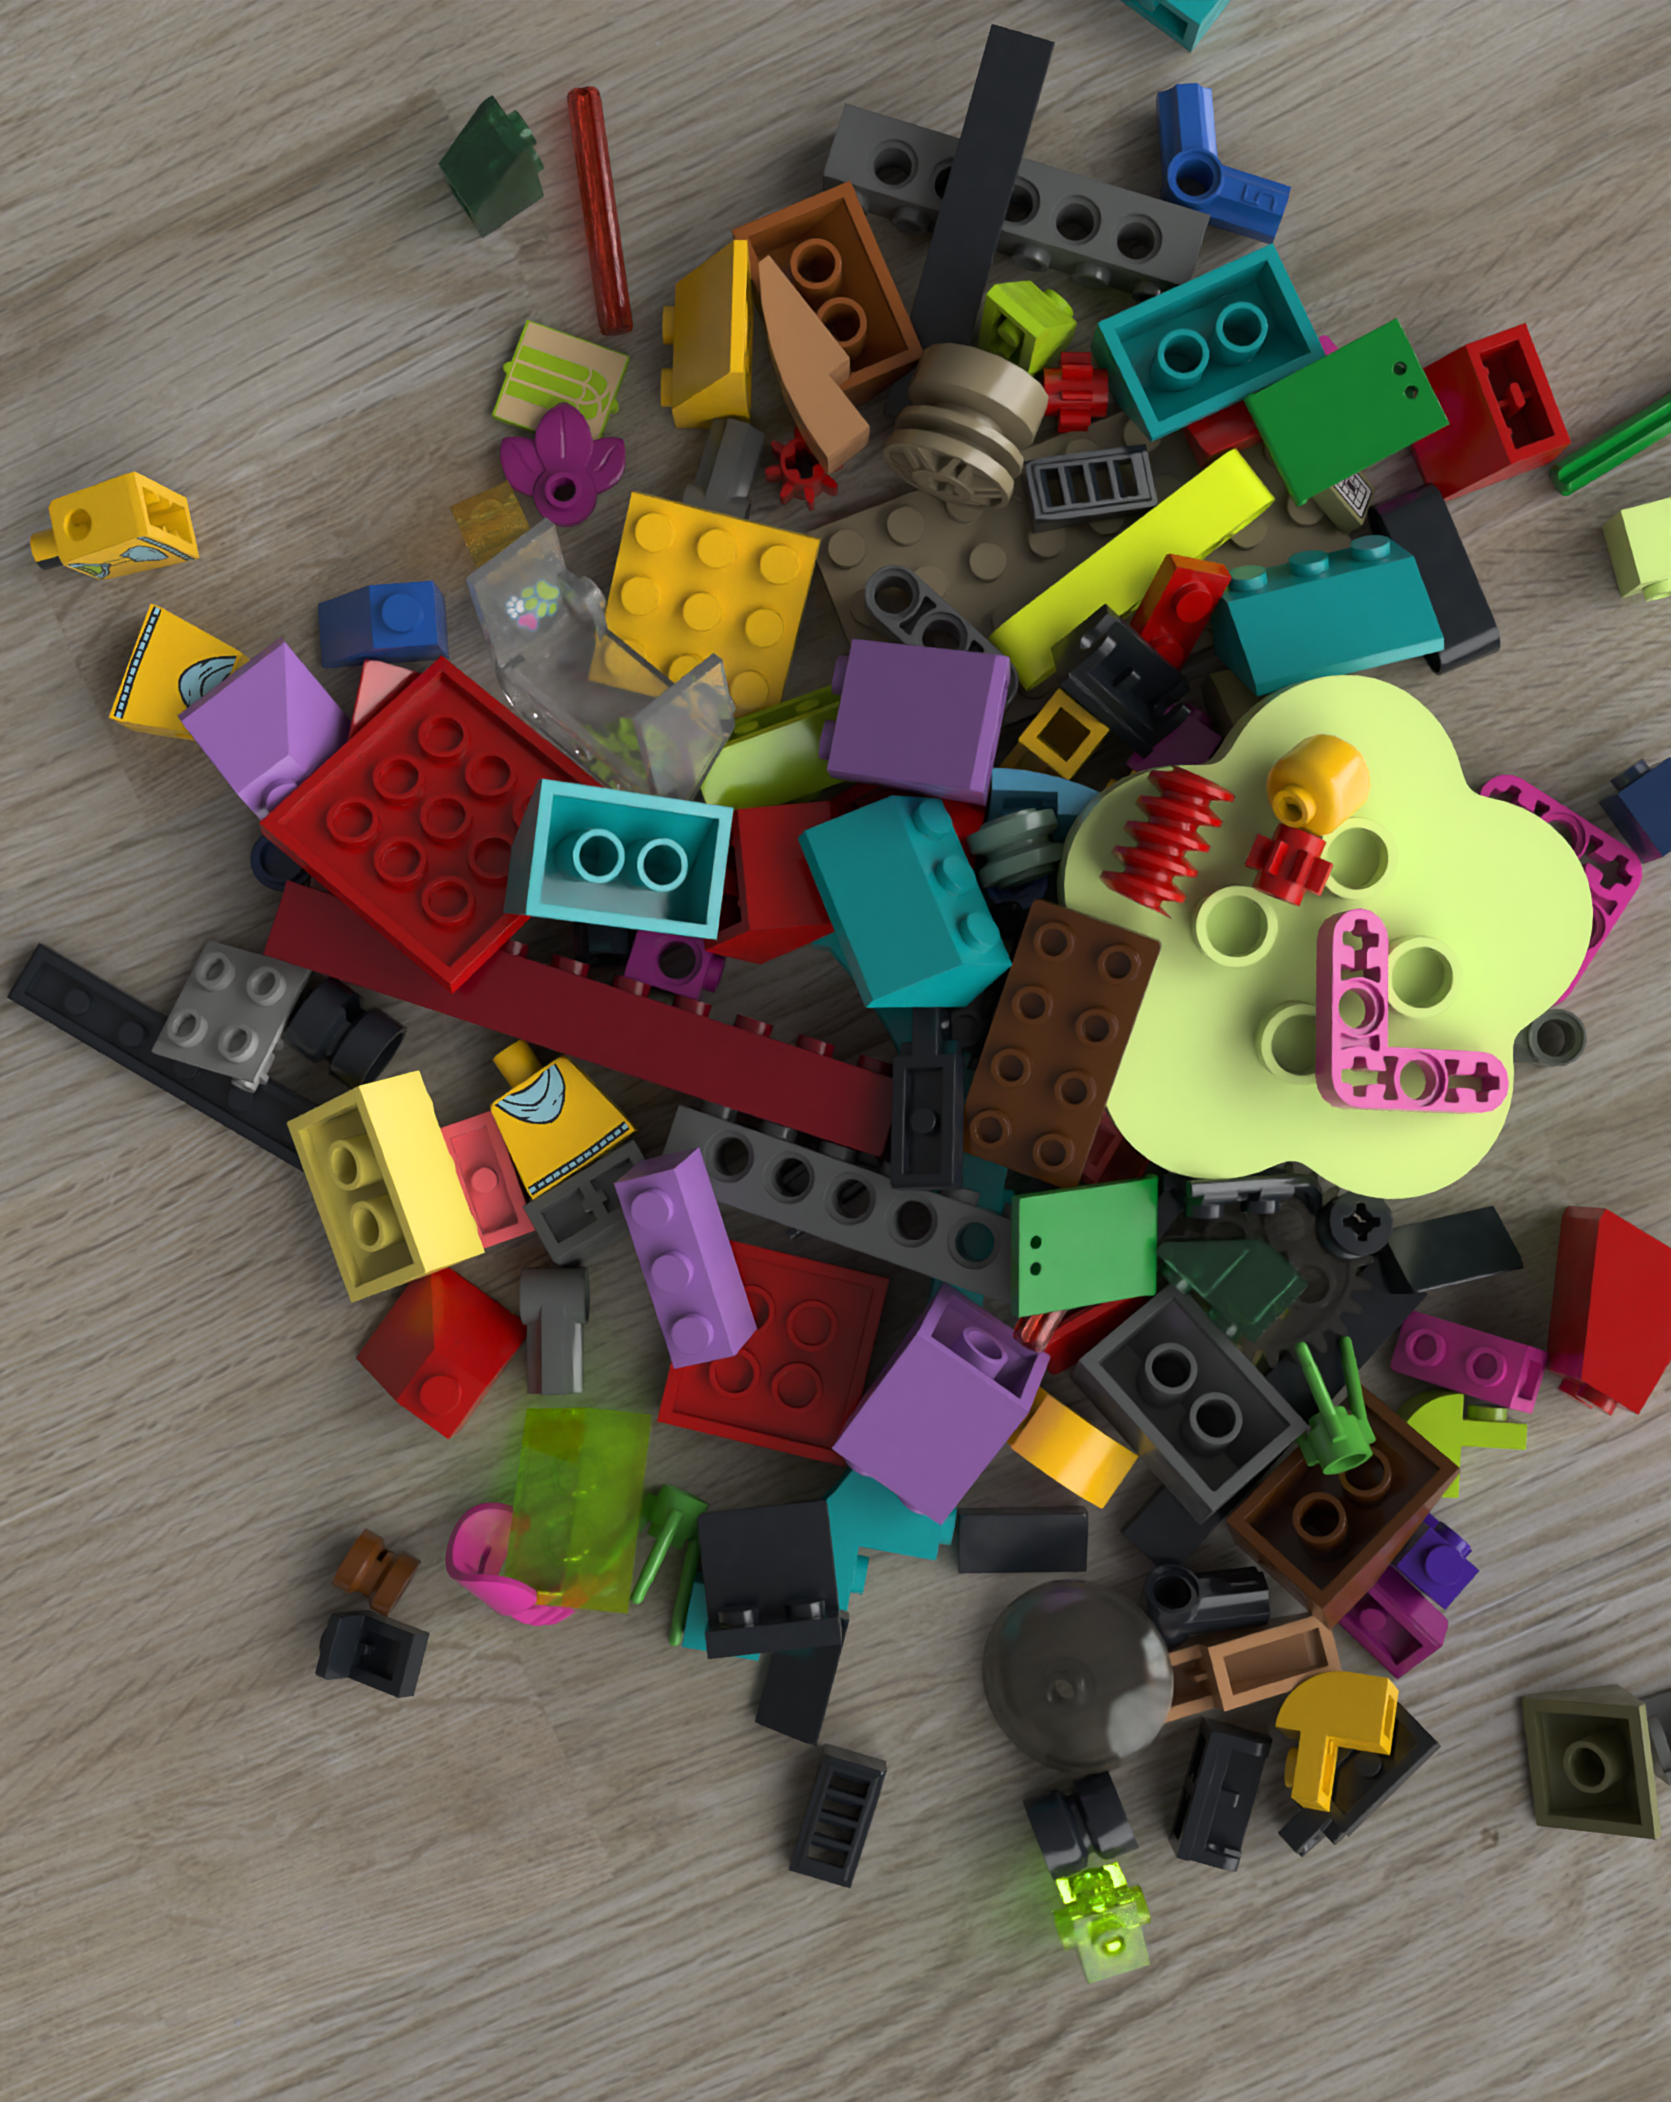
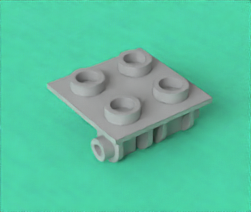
(234, 1013)

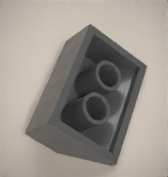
(1187, 1401)

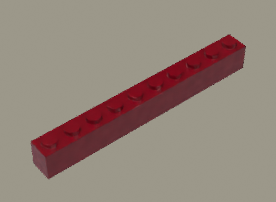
(605, 1024)

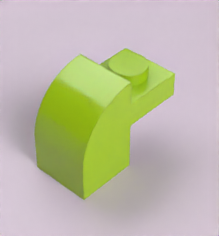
(1440, 1420)

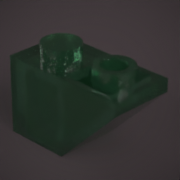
(493, 167)
(1237, 1276)

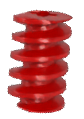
(1165, 838)

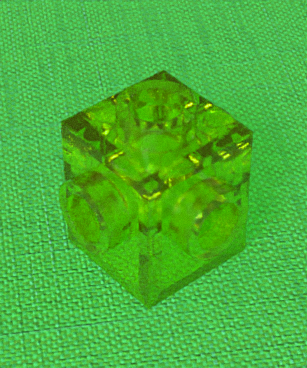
(1102, 1922)

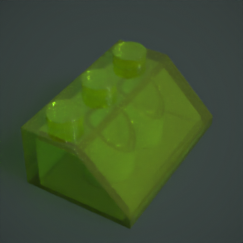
(580, 1507)

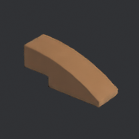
(809, 371)
(1249, 1663)

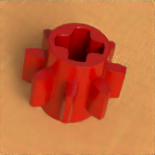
(1075, 391)
(792, 483)
(1288, 864)

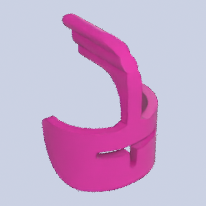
(486, 1533)

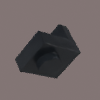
(372, 1651)

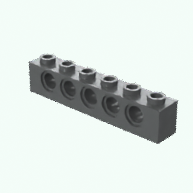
(1049, 195)
(821, 1209)

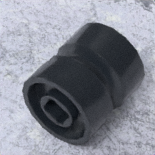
(340, 1031)
(1080, 1824)

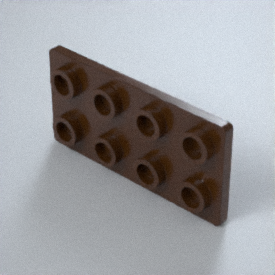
(1057, 1042)

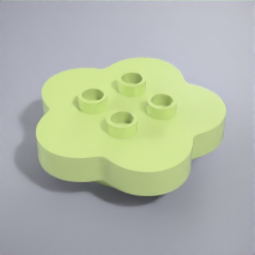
(1478, 920)

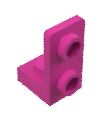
(1470, 1361)

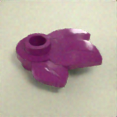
(560, 457)

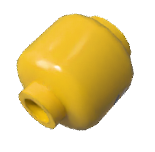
(1318, 784)

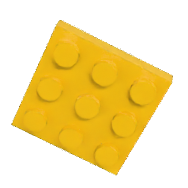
(711, 585)

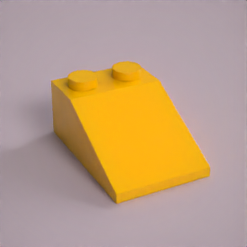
(711, 341)

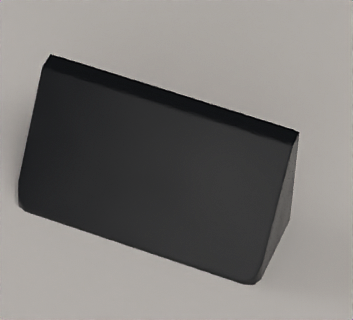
(1448, 1251)
(1022, 1539)
(800, 1689)

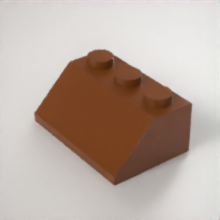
(842, 276)

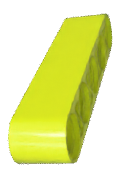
(1185, 524)

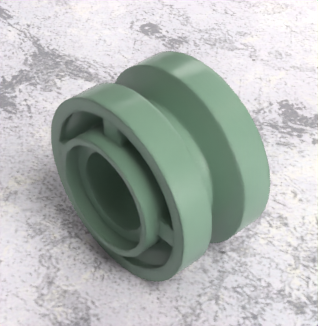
(1016, 848)

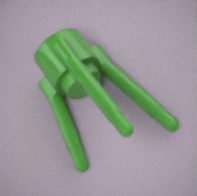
(1335, 1438)
(673, 1521)

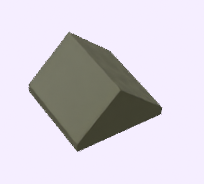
(1591, 1761)

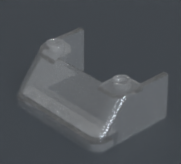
(587, 684)

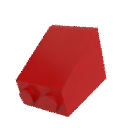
(1609, 1311)

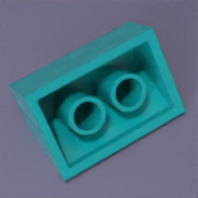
(1206, 343)
(1324, 615)
(620, 860)
(905, 904)

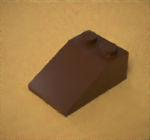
(1342, 1530)

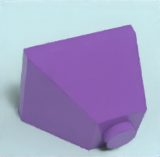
(268, 727)

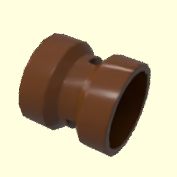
(376, 1572)

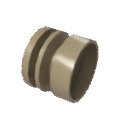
(965, 426)

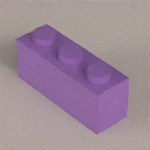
(686, 1257)

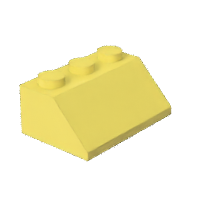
(385, 1185)

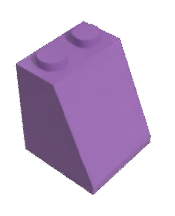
(917, 719)
(942, 1405)

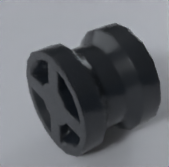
(1339, 1230)

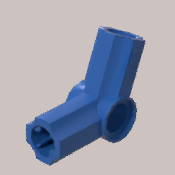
(1189, 150)

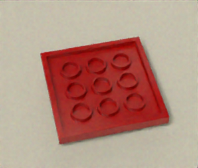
(423, 820)

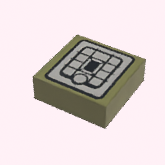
(1347, 502)

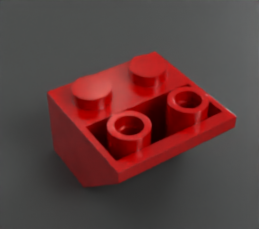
(1497, 415)
(768, 887)

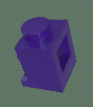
(1436, 1561)

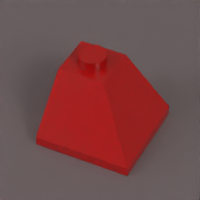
(442, 1349)

